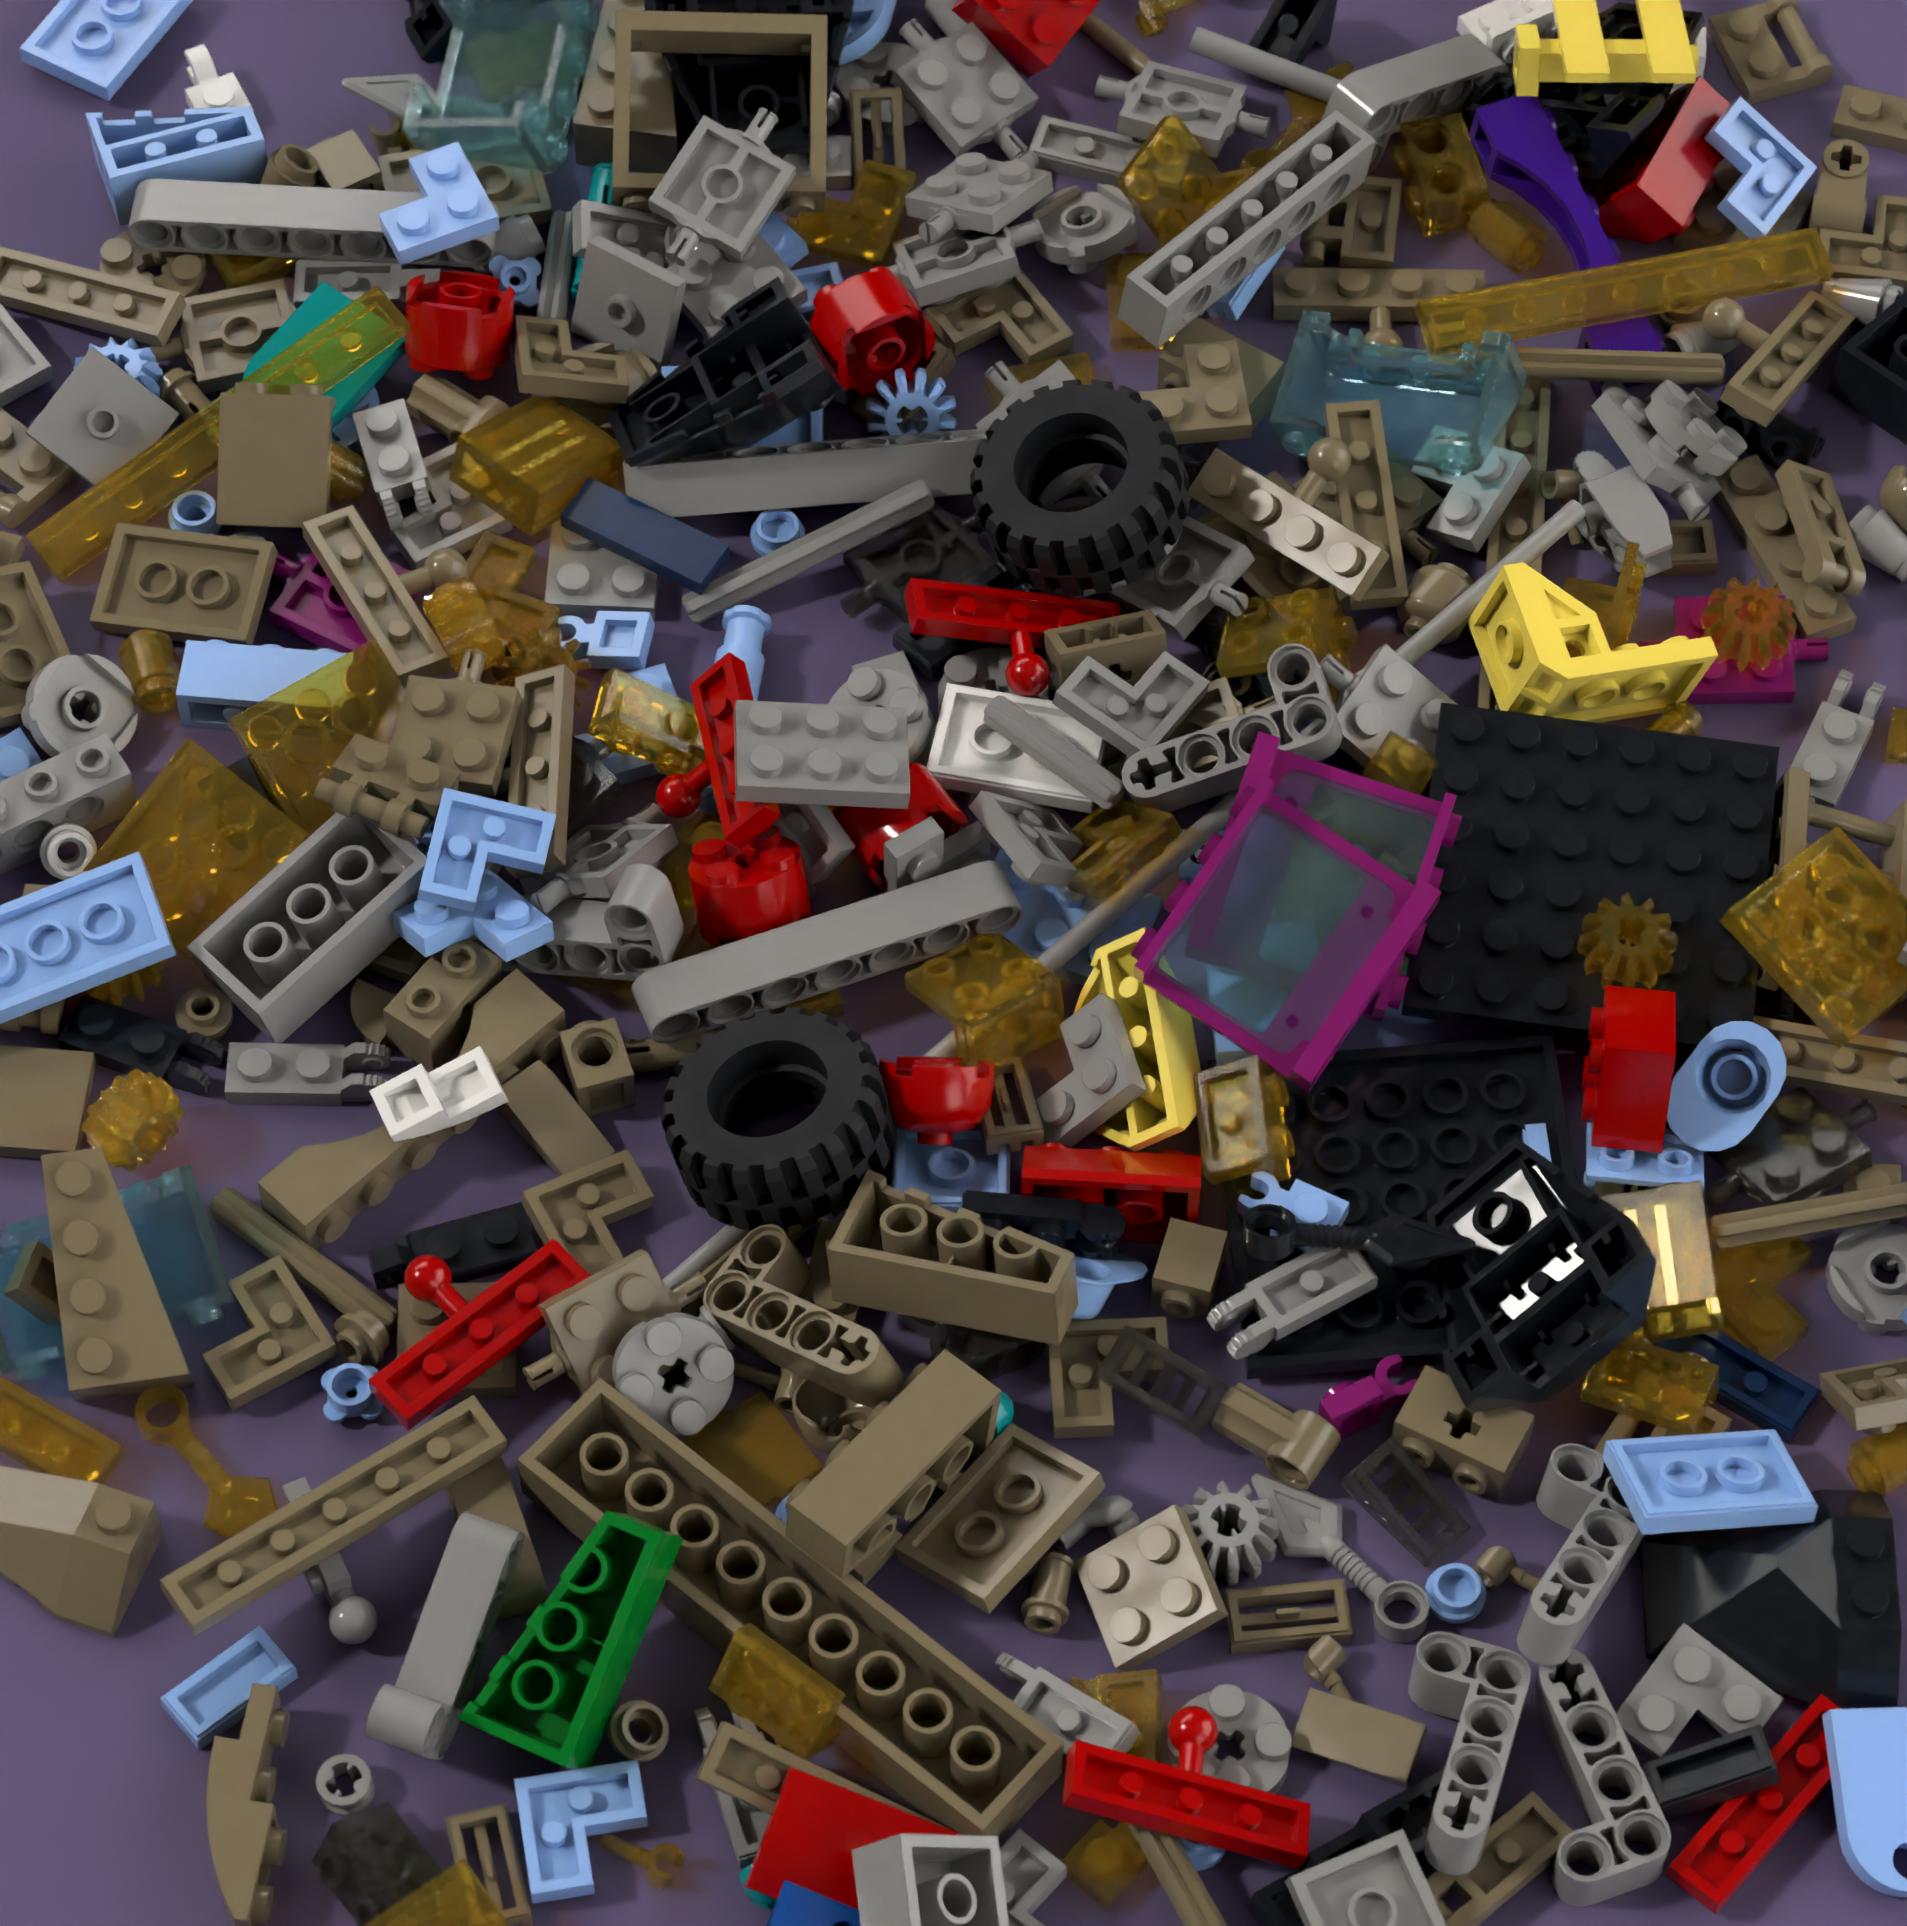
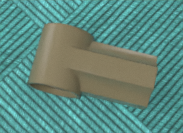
(450, 408)
(1289, 1443)

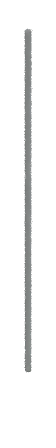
(1202, 829)

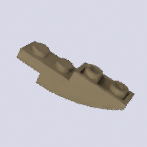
(239, 1813)

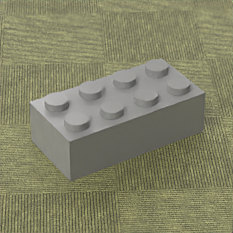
(310, 923)
(930, 1881)

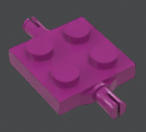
(313, 606)
(1724, 682)

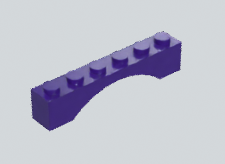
(1524, 154)

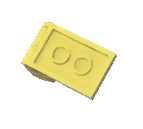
(1523, 641)

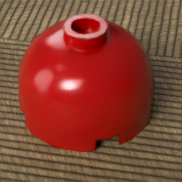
(937, 1095)

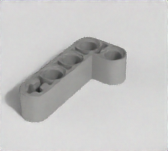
(1414, 87)
(1231, 739)
(610, 937)
(1604, 1537)
(449, 1639)
(1486, 1694)
(1588, 1771)

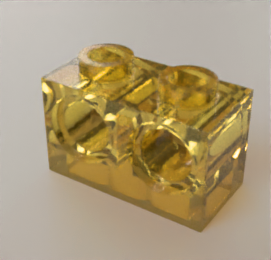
(1439, 173)

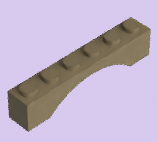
(332, 1183)

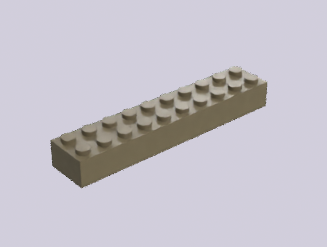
(908, 1702)

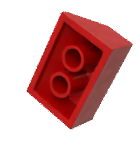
(1665, 171)
(1141, 1184)

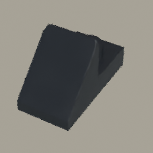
(1294, 26)

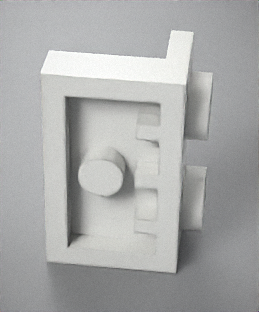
(1497, 23)

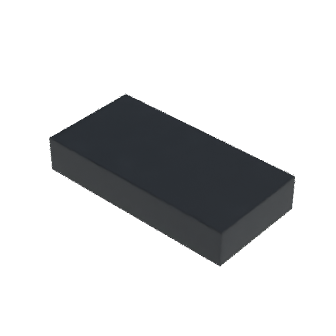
(1712, 1772)

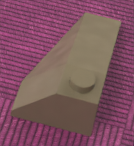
(75, 1545)

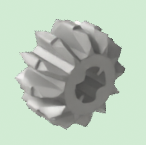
(1249, 1526)

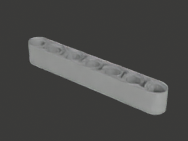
(279, 222)
(806, 473)
(825, 951)

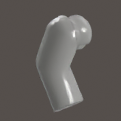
(1104, 1511)

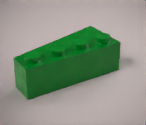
(578, 1645)

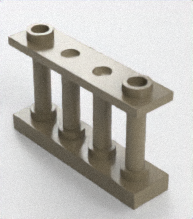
(1797, 810)

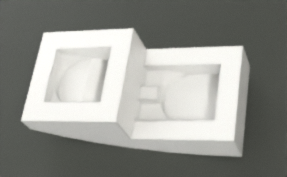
(432, 1101)

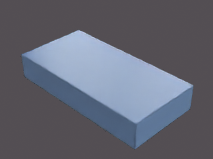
(220, 1690)

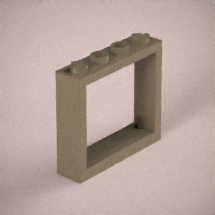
(720, 35)

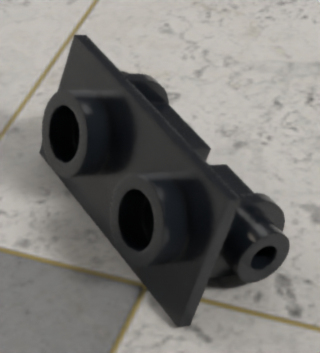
(1776, 442)

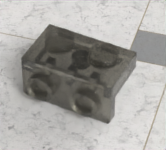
(373, 1862)

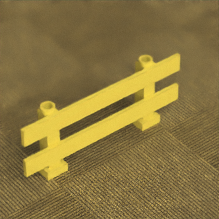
(1586, 57)

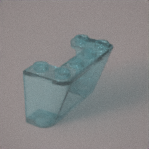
(506, 81)

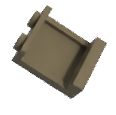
(274, 456)

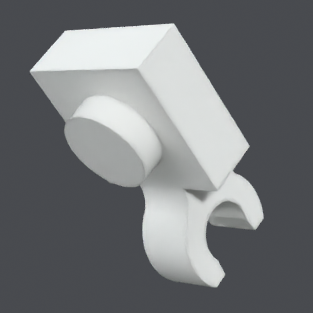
(208, 88)

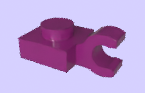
(1359, 1404)

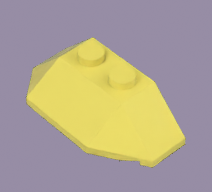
(1162, 1045)

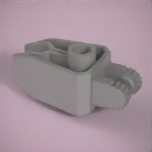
(1622, 511)

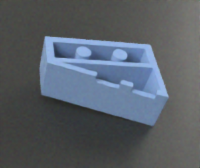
(201, 146)

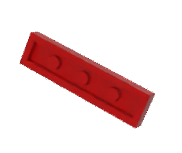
(1754, 1823)

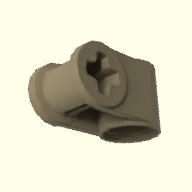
(1841, 188)

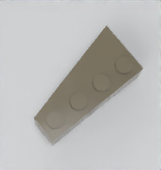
(651, 103)
(948, 1266)
(107, 1298)
(894, 1463)

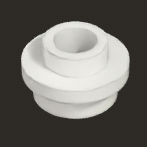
(54, 838)

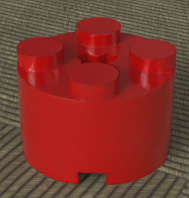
(459, 324)
(871, 329)
(874, 826)
(748, 887)

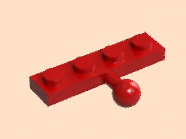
(1000, 618)
(714, 706)
(475, 1332)
(1184, 1799)

